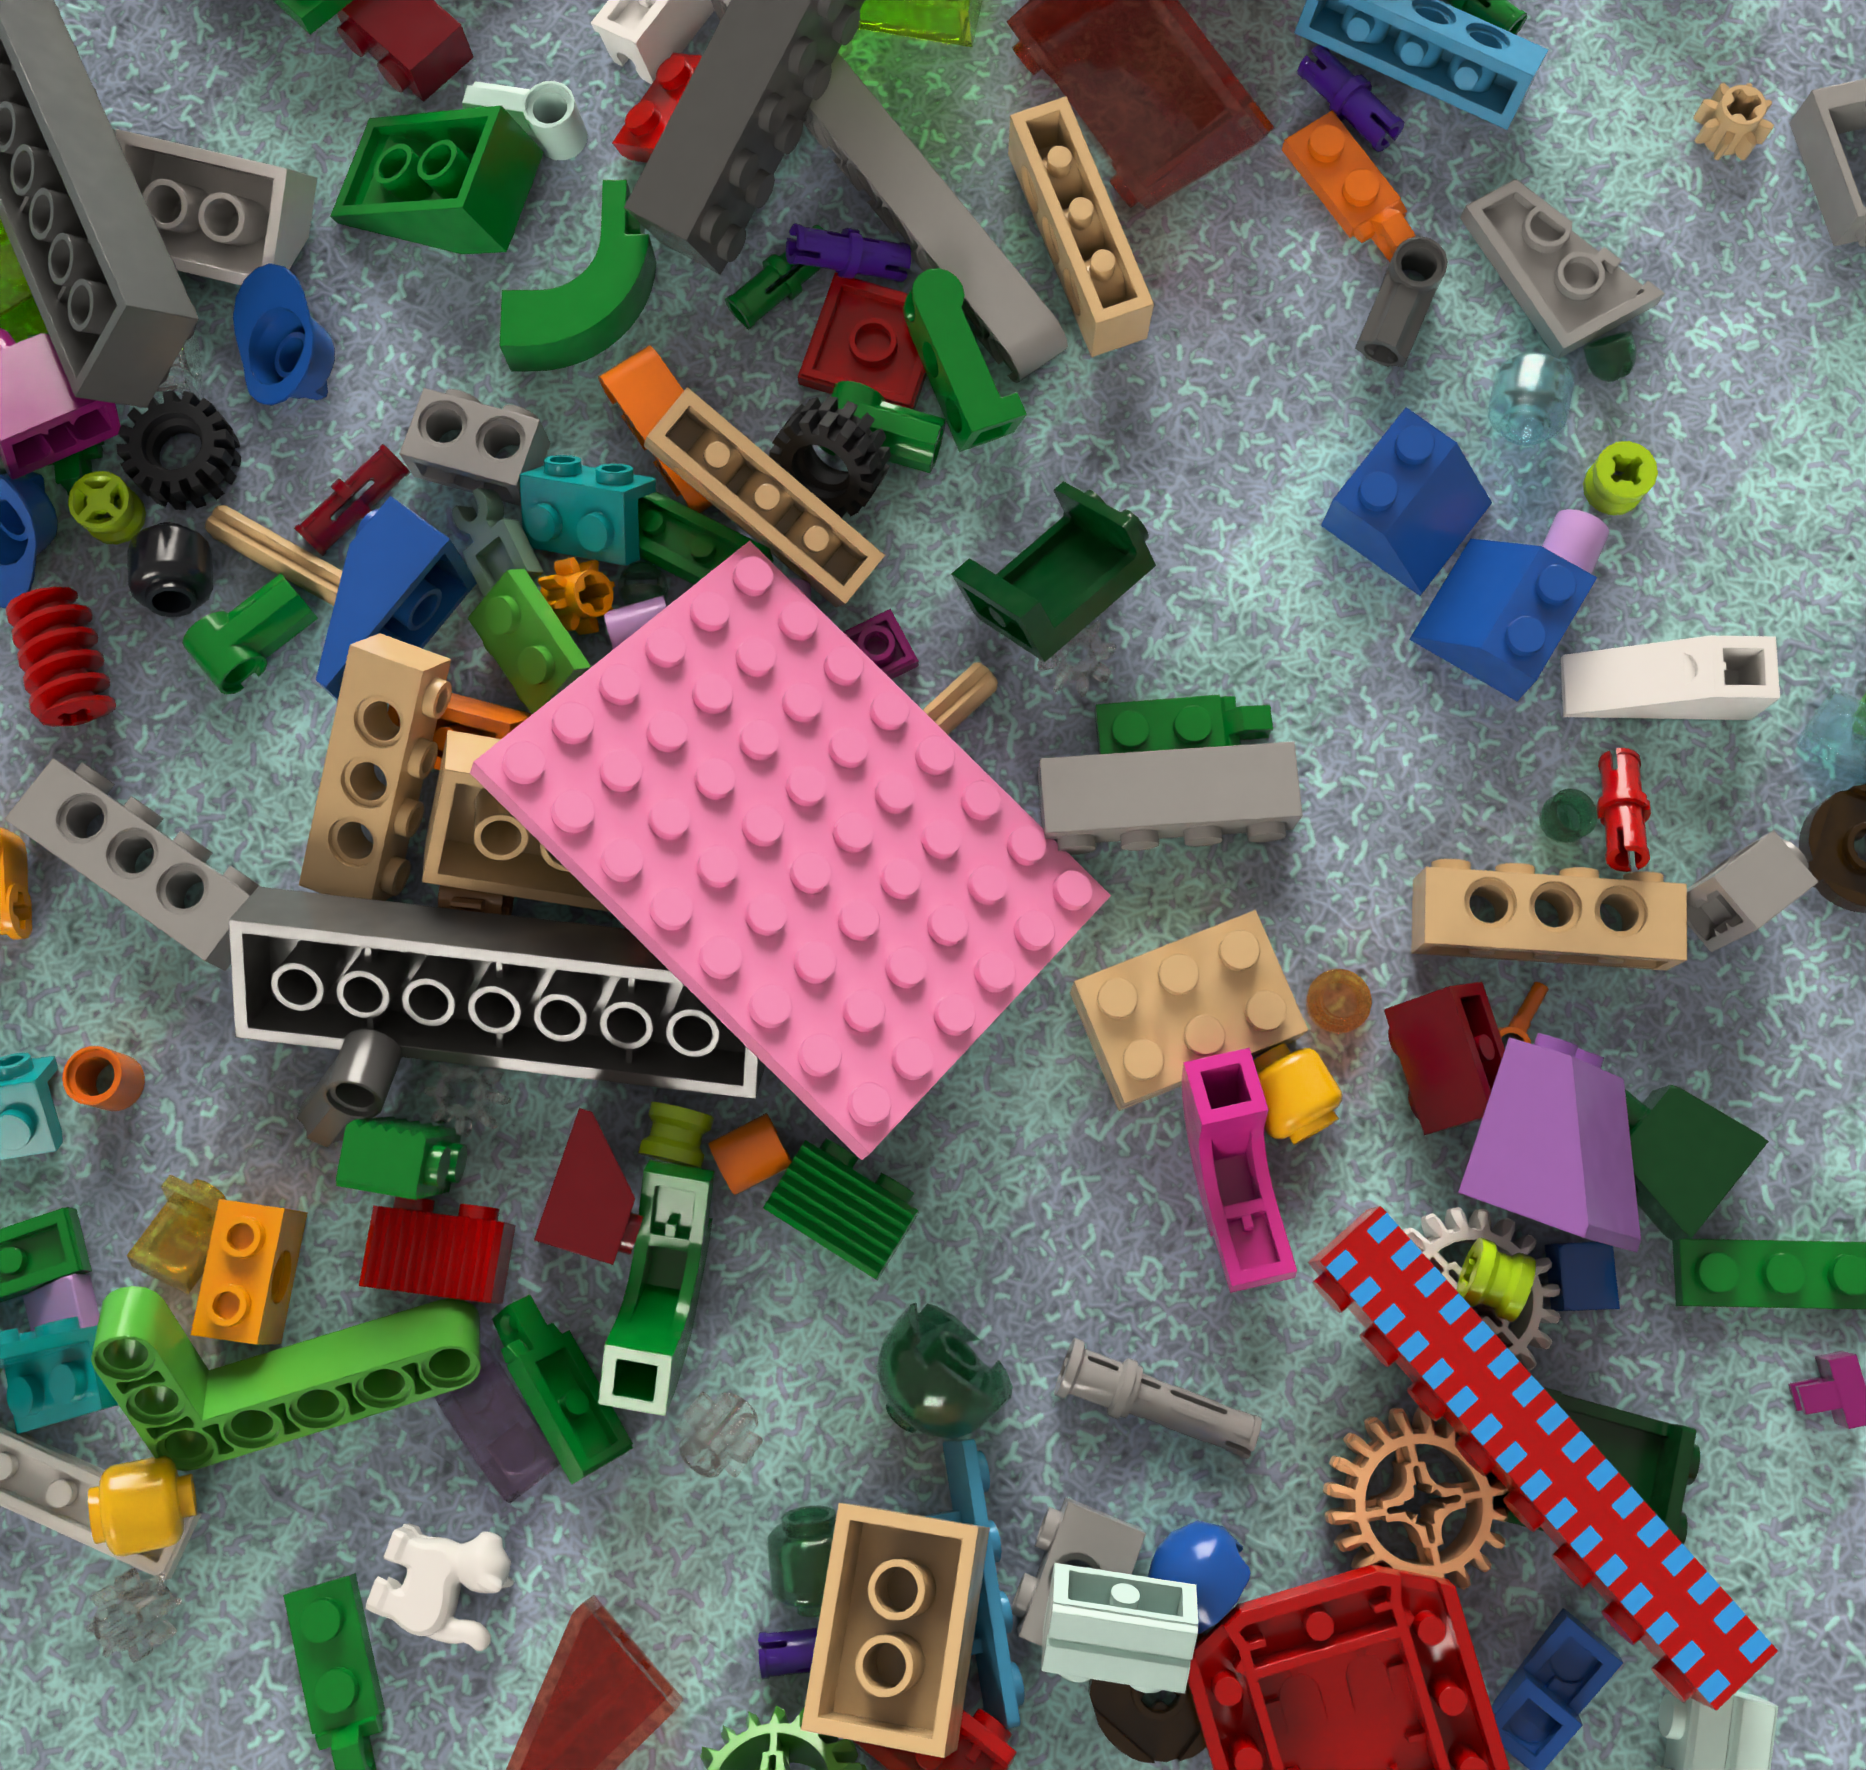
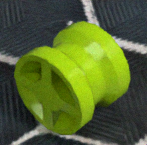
(1621, 493)
(97, 495)
(676, 1134)
(1496, 1279)

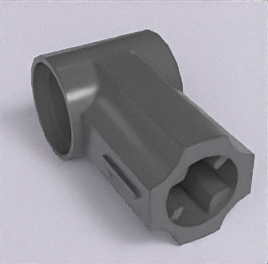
(1402, 302)
(351, 1086)

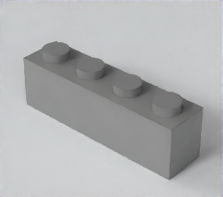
(1170, 796)

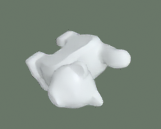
(433, 1583)

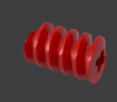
(58, 657)

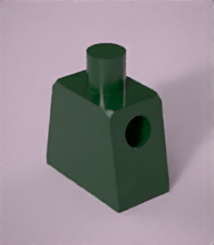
(1685, 1158)

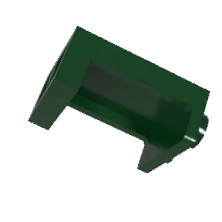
(1062, 575)
(1647, 1452)

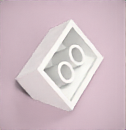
(219, 209)

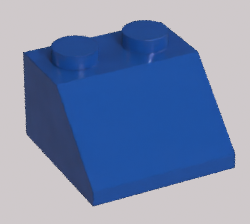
(1409, 502)
(1503, 612)

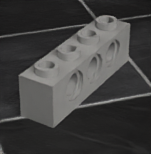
(57, 817)

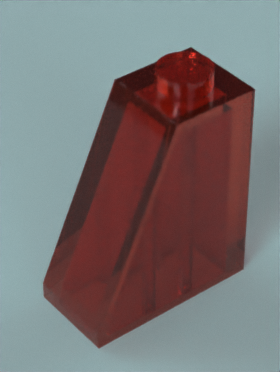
(594, 1700)

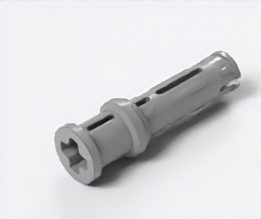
(1128, 1390)

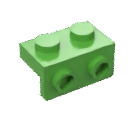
(527, 639)

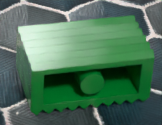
(400, 1157)
(842, 1207)

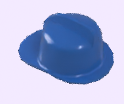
(279, 340)
(26, 530)

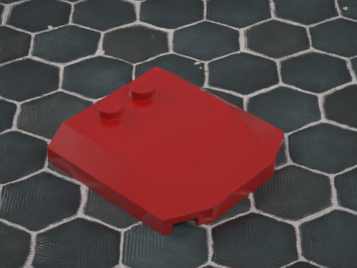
(1346, 1679)

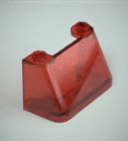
(1143, 88)

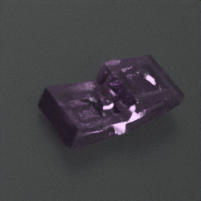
(499, 1430)

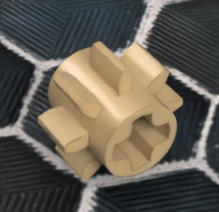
(1733, 120)

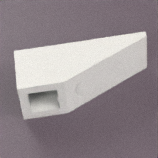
(1674, 679)

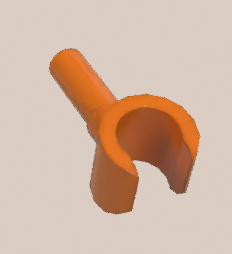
(1521, 1021)

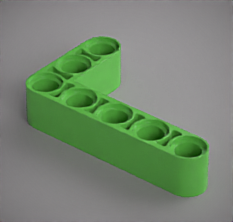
(280, 1394)

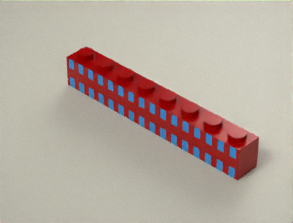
(1543, 1460)

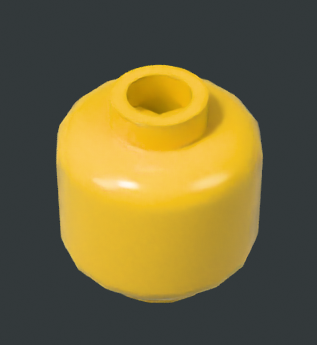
(1297, 1093)
(141, 1506)

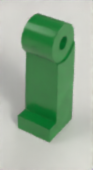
(956, 364)

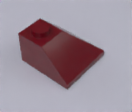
(589, 1198)

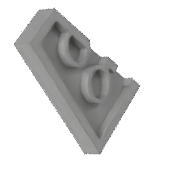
(1551, 271)

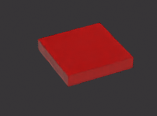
(864, 341)

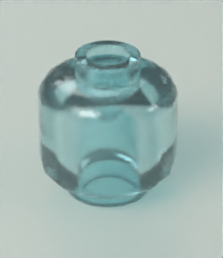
(1530, 398)

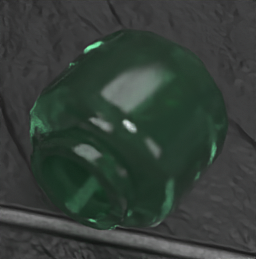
(800, 1557)

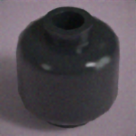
(170, 569)

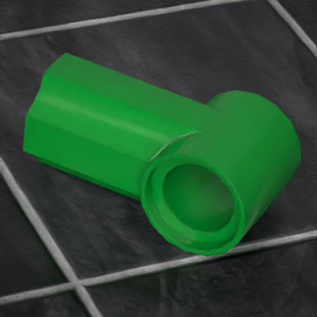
(910, 434)
(238, 642)

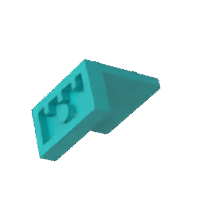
(51, 1374)

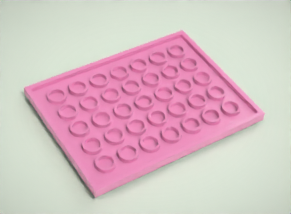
(795, 843)

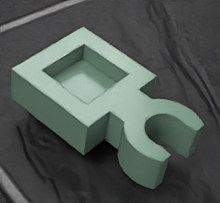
(497, 541)

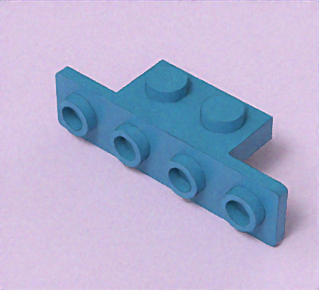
(998, 1676)

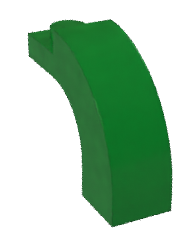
(593, 310)
(662, 1290)

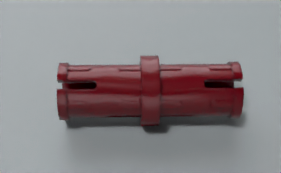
(382, 469)

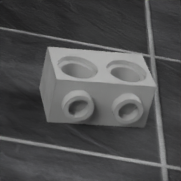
(470, 458)
(1747, 890)

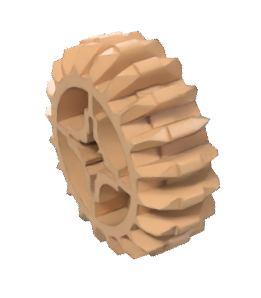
(1407, 1469)

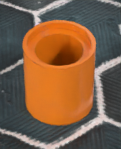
(82, 1072)
(750, 1154)

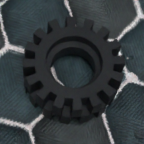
(161, 423)
(845, 436)

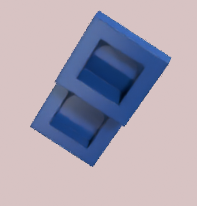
(1550, 1689)

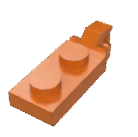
(1349, 183)

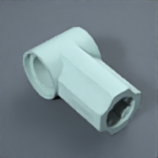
(537, 114)

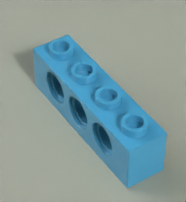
(1430, 50)

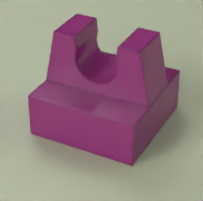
(1838, 1390)

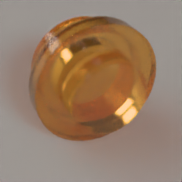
(1338, 1001)

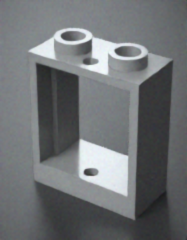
(1816, 131)

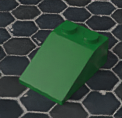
(441, 179)

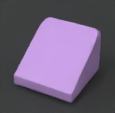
(61, 1300)

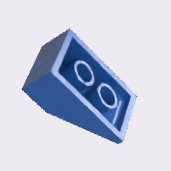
(394, 582)

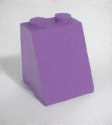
(1557, 1144)

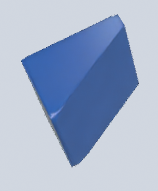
(1584, 1275)

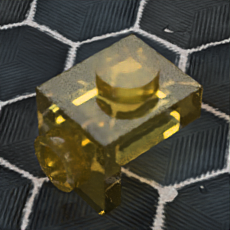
(180, 1234)

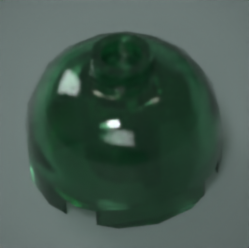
(936, 1377)

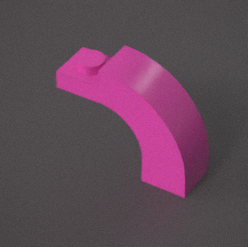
(1228, 1154)

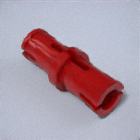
(1623, 810)

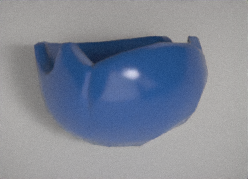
(1209, 1559)

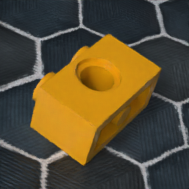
(249, 1273)

